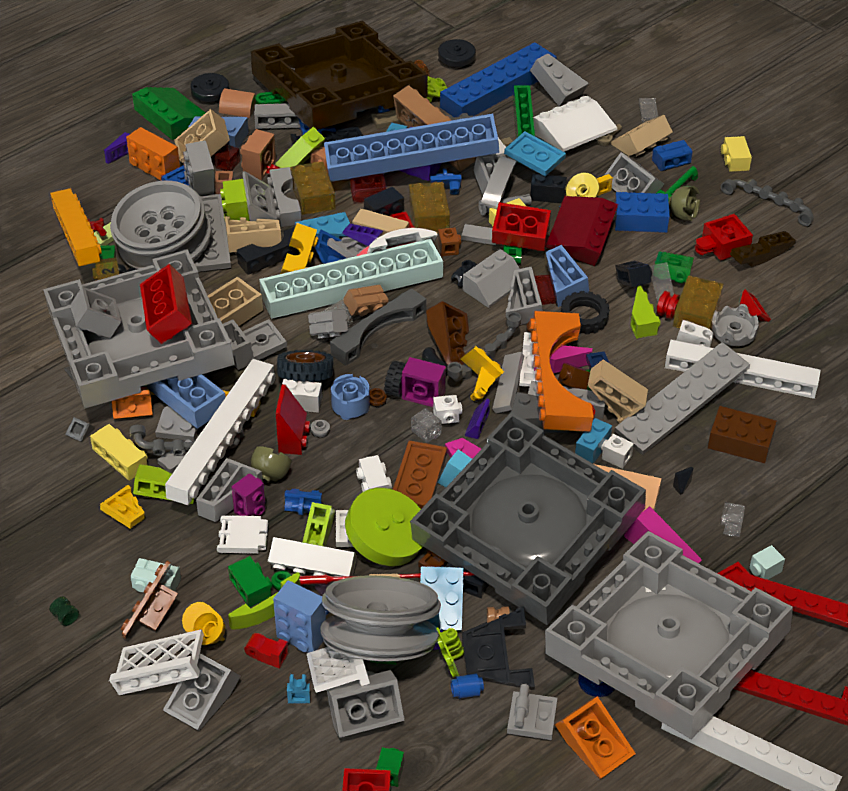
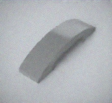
(498, 182)

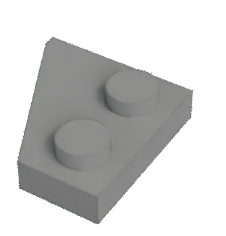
(347, 246)

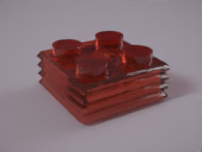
(367, 186)

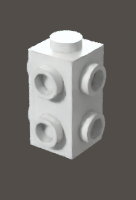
(372, 473)

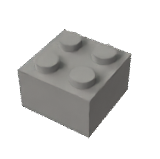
(95, 312)

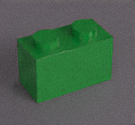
(250, 581)

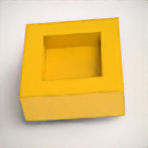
(605, 184)

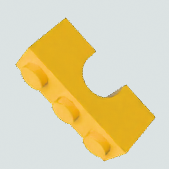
(303, 240)

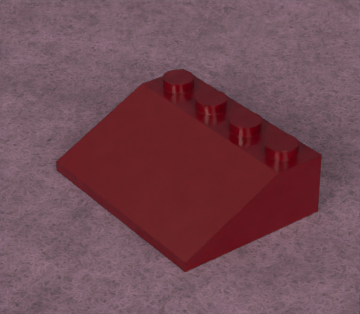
(582, 227)

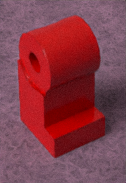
(267, 650)

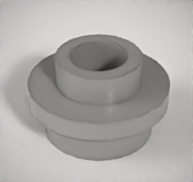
(320, 428)

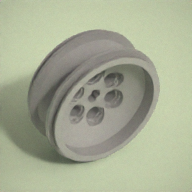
(160, 222)
(380, 618)

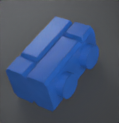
(672, 155)

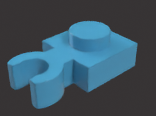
(298, 690)

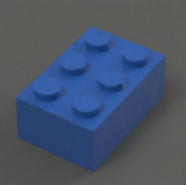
(641, 212)

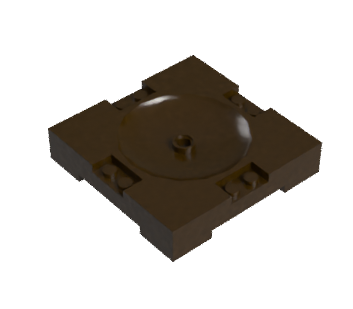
(336, 75)

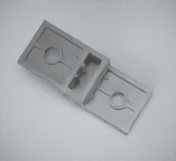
(246, 344)

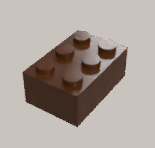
(742, 434)

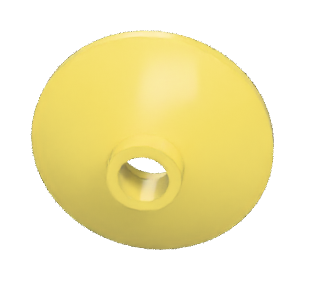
(581, 182)

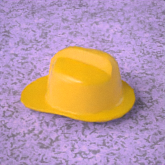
(203, 617)

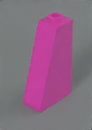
(652, 522)

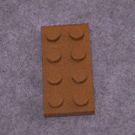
(420, 471)

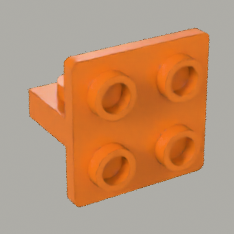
(133, 405)

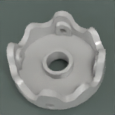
(738, 318)

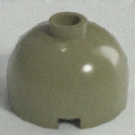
(685, 202)
(273, 466)

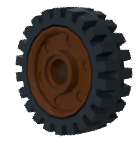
(305, 365)

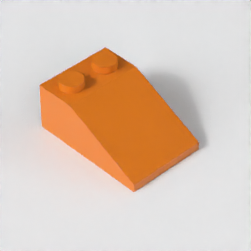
(595, 737)

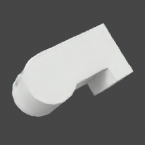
(695, 334)

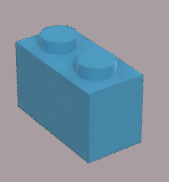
(590, 442)

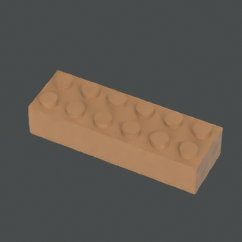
(418, 111)

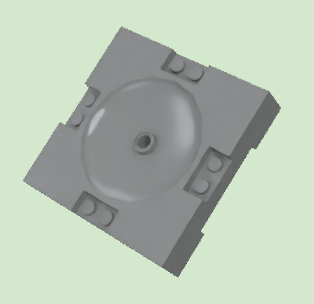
(132, 357)
(672, 646)

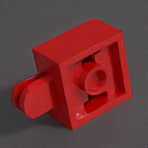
(722, 236)

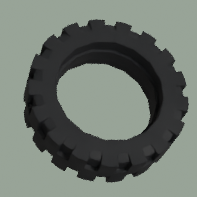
(588, 300)

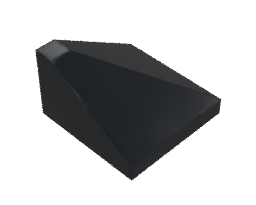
(683, 479)

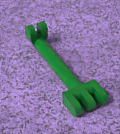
(692, 172)

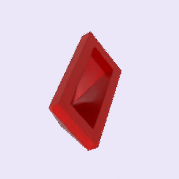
(754, 306)

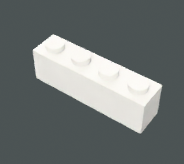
(311, 558)

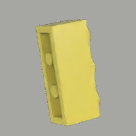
(118, 451)

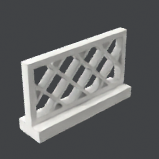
(353, 669)
(161, 671)

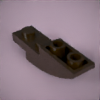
(765, 250)

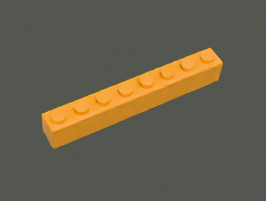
(76, 227)

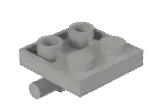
(532, 714)

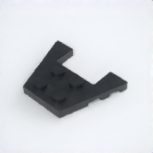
(487, 651)

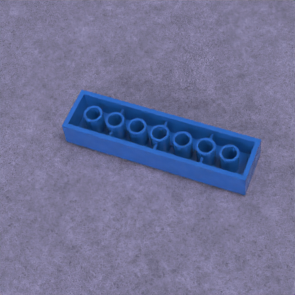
(492, 83)

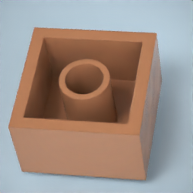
(258, 153)

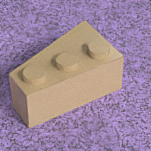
(259, 232)
(617, 390)

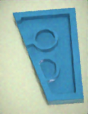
(331, 224)

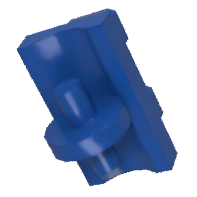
(450, 181)
(301, 501)

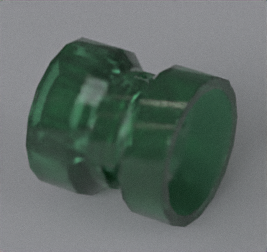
(66, 613)

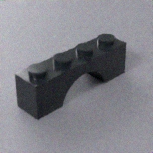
(255, 258)

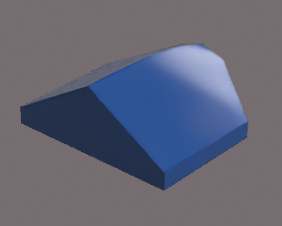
(325, 252)

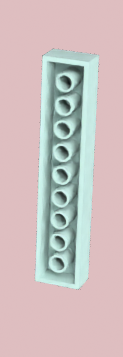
(330, 281)

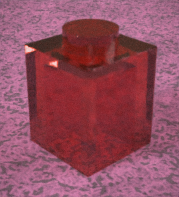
(227, 158)

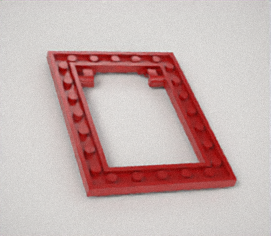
(786, 692)

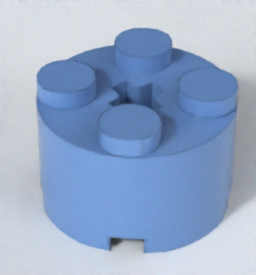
(350, 396)

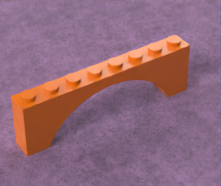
(558, 406)

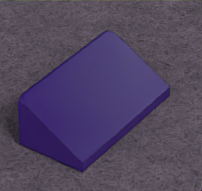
(478, 420)

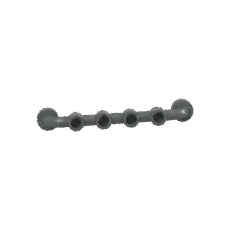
(804, 218)
(458, 371)
(178, 446)

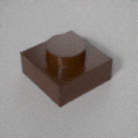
(432, 560)

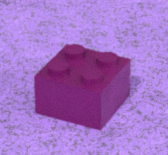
(423, 381)

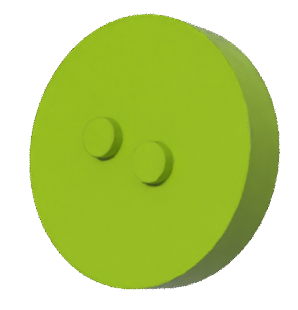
(381, 526)

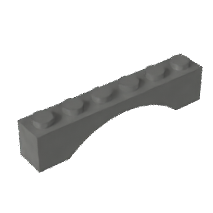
(404, 308)

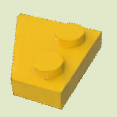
(123, 507)

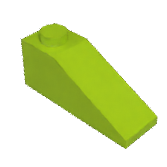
(301, 149)
(151, 482)
(319, 524)

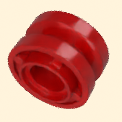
(667, 304)

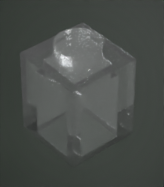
(426, 425)

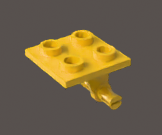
(485, 369)

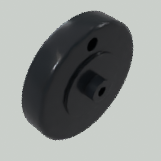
(456, 53)
(208, 87)

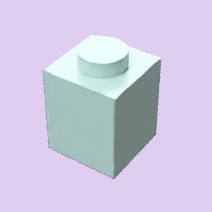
(767, 563)

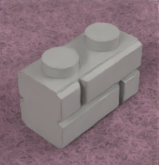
(328, 323)

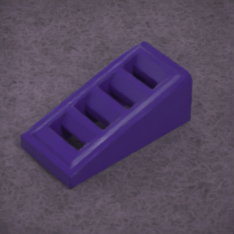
(118, 147)
(362, 234)

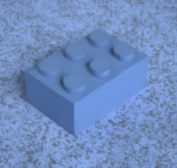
(299, 617)

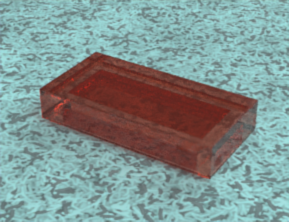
(545, 289)

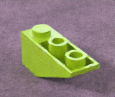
(643, 319)

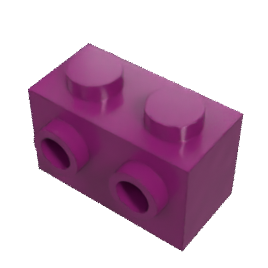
(248, 496)

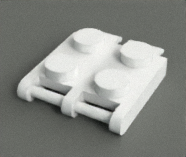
(243, 534)

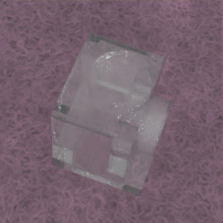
(732, 519)

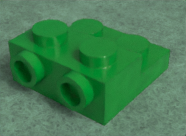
(678, 265)

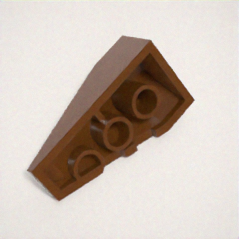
(449, 330)

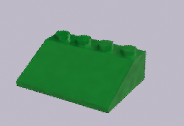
(166, 109)

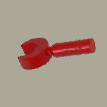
(98, 225)

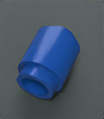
(467, 686)

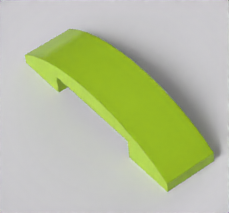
(246, 617)

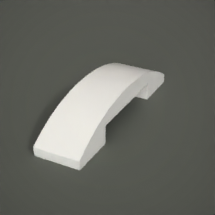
(401, 236)
(527, 372)

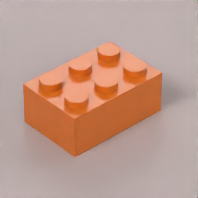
(152, 153)

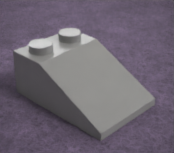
(199, 698)

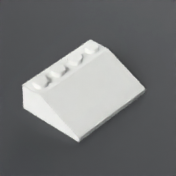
(573, 124)

